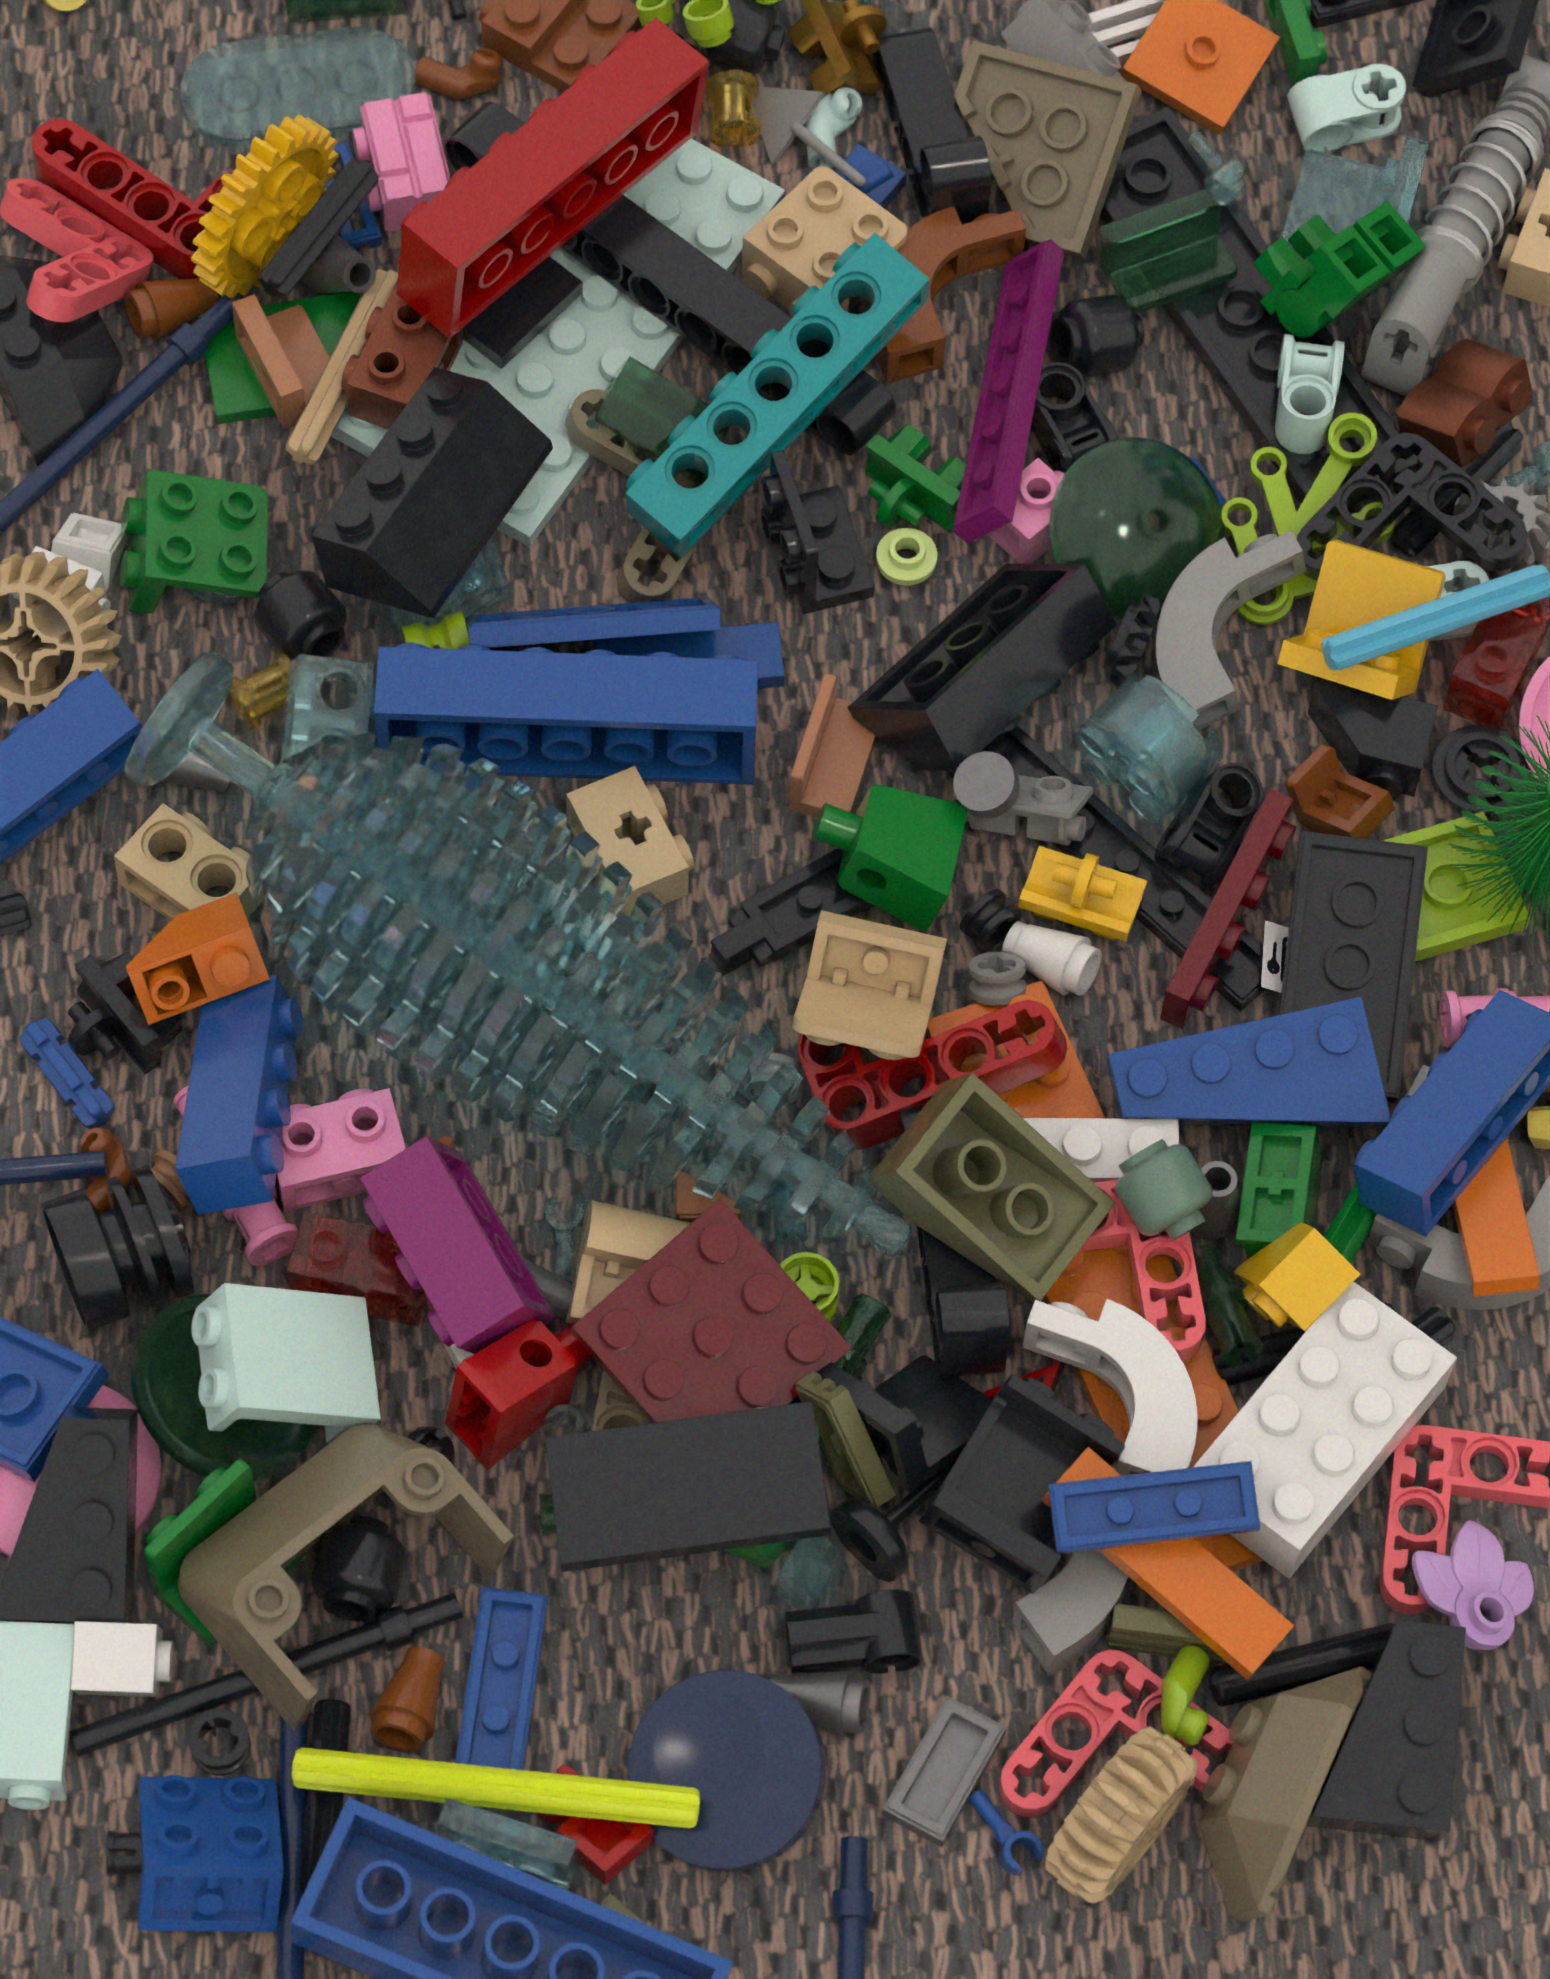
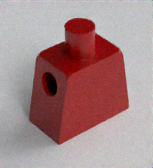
(511, 1387)

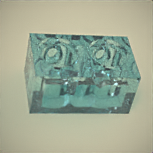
(307, 715)

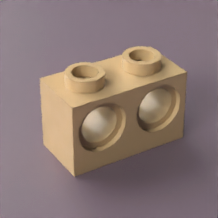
(183, 882)

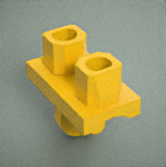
(1082, 893)

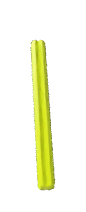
(496, 1787)

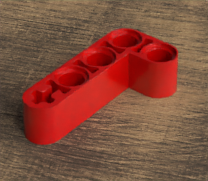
(82, 165)
(939, 1061)

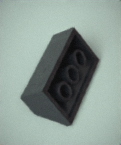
(430, 495)
(986, 664)

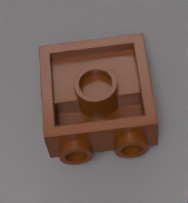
(556, 36)

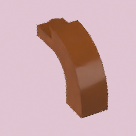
(944, 253)

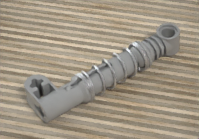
(1502, 158)

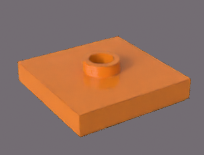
(1200, 59)

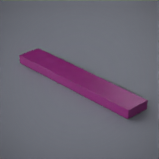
(1008, 392)

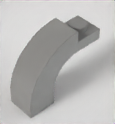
(1200, 606)
(1443, 1264)
(1070, 1610)

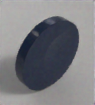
(748, 1756)

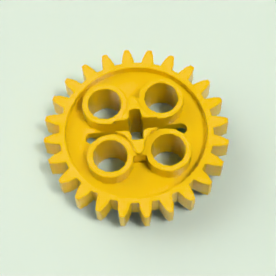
(262, 203)

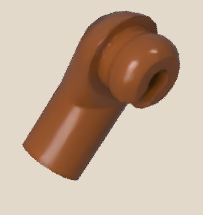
(463, 81)
(102, 1140)

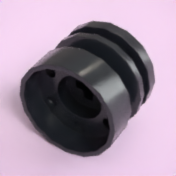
(119, 1247)

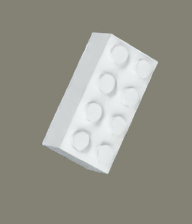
(1329, 1421)

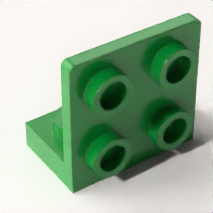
(217, 1502)

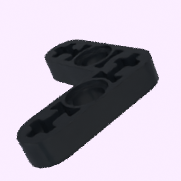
(1418, 492)

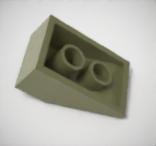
(991, 1187)

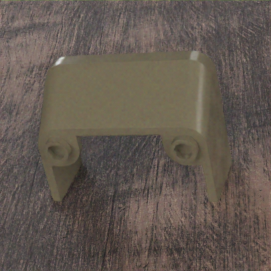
(238, 1574)

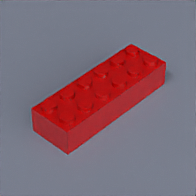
(550, 177)

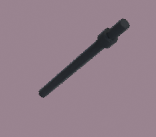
(391, 1629)

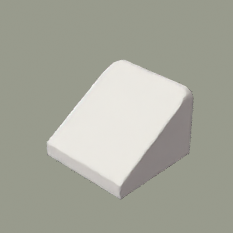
(91, 543)

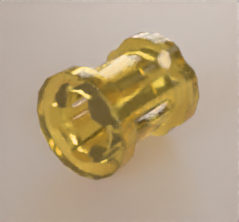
(733, 109)
(261, 691)

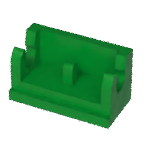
(1278, 1183)

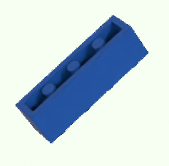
(61, 758)
(239, 1098)
(1457, 1115)

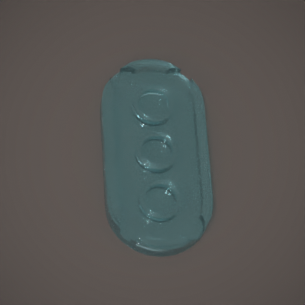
(322, 75)

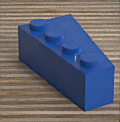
(1278, 1070)

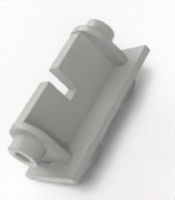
(1050, 811)

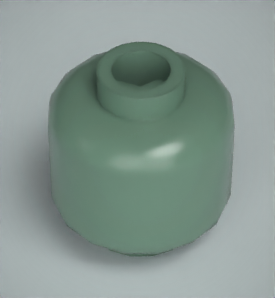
(1163, 1190)

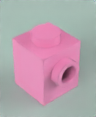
(1029, 532)

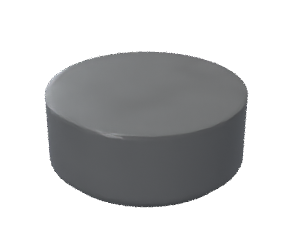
(986, 784)

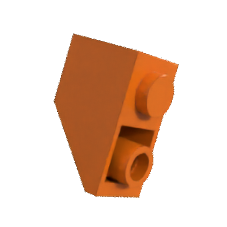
(197, 960)

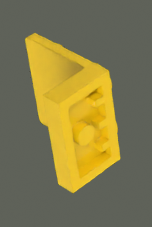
(1355, 590)

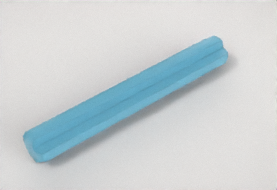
(1436, 617)

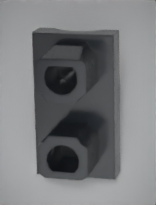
(107, 994)

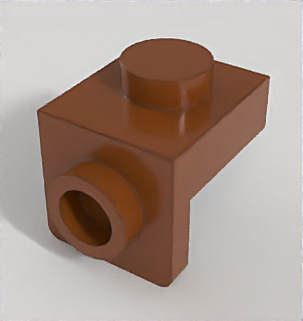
(1334, 800)

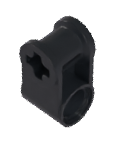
(1068, 428)
(1206, 830)

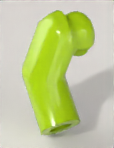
(1178, 1690)

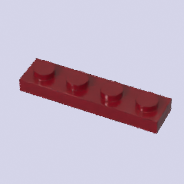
(1219, 929)

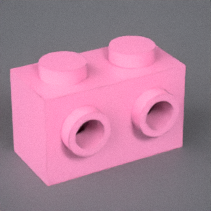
(335, 1146)

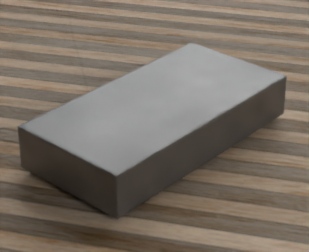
(944, 1771)

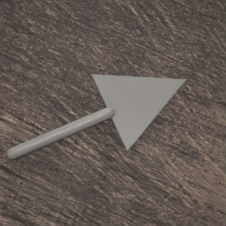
(782, 119)

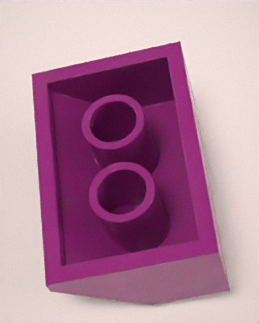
(453, 1246)

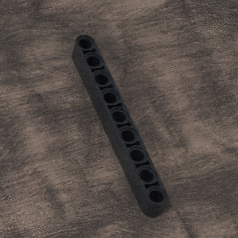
(688, 291)

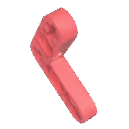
(96, 257)
(1121, 1231)
(1451, 1477)
(1101, 1717)

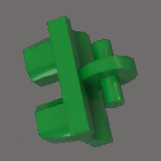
(907, 486)

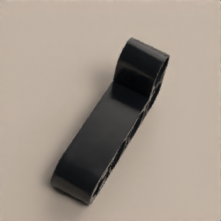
(931, 131)
(964, 1311)

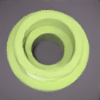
(903, 570)

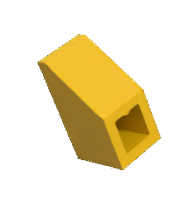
(1295, 1277)

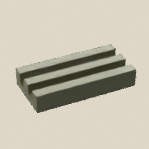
(845, 1440)
(1152, 1632)

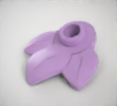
(1473, 1581)

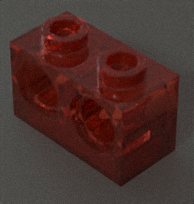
(1497, 664)
(354, 1261)

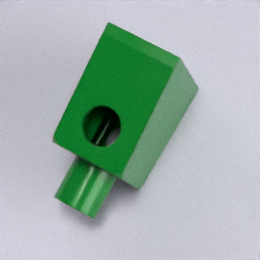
(896, 850)

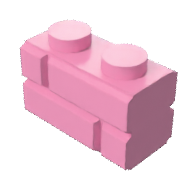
(405, 152)

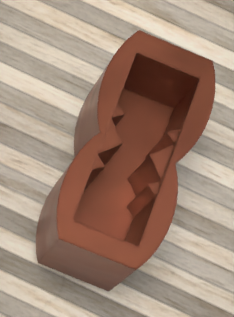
(1467, 400)

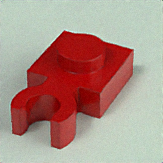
(603, 1845)

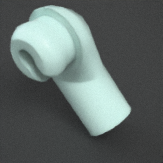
(830, 119)

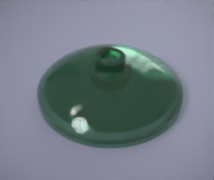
(1104, 511)
(167, 1399)

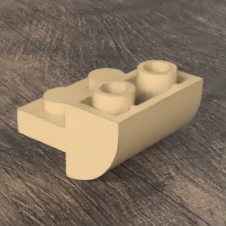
(612, 1248)

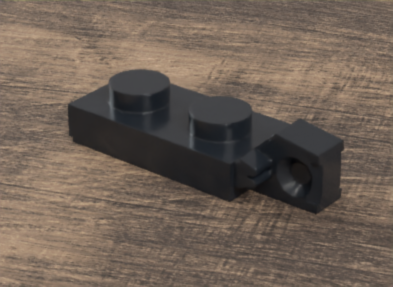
(784, 915)

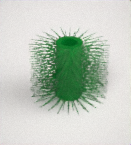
(1531, 846)

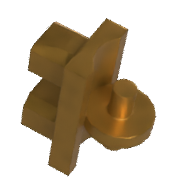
(847, 36)

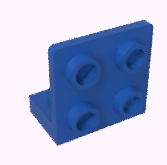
(209, 1854)

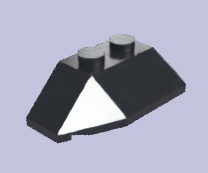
(49, 369)

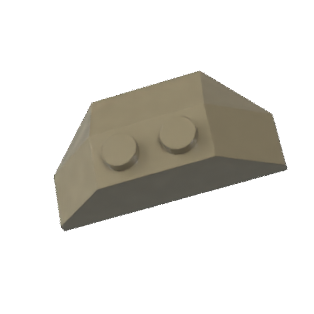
(1271, 1786)

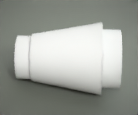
(1056, 957)

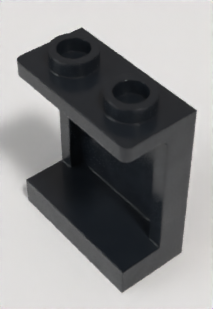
(998, 1481)

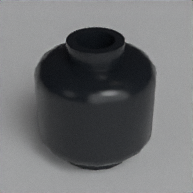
(751, 40)
(1097, 335)
(300, 615)
(358, 1569)

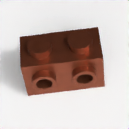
(394, 361)

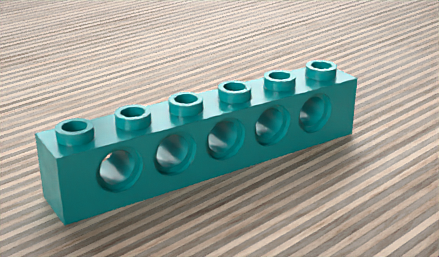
(685, 515)

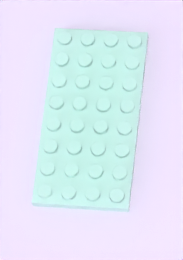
(698, 198)

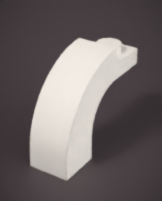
(1140, 1369)

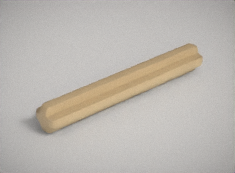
(328, 398)

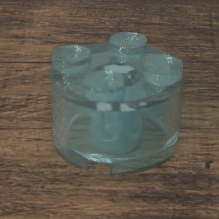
(1148, 745)

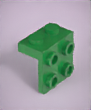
(193, 537)

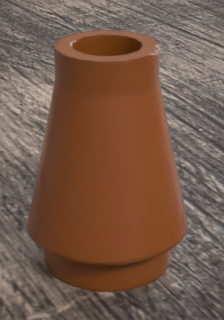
(165, 305)
(408, 1705)

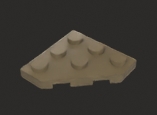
(1048, 138)

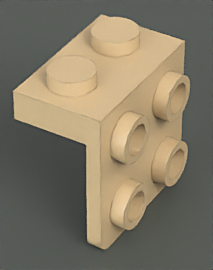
(808, 233)
(869, 986)

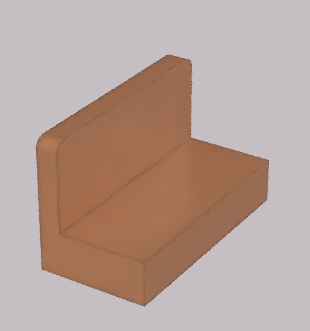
(282, 354)
(830, 755)

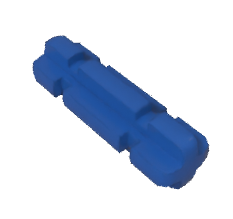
(67, 1073)

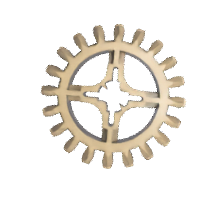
(64, 617)
(1121, 1815)

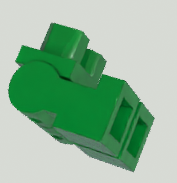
(1334, 268)

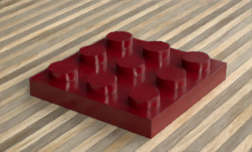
(709, 1326)

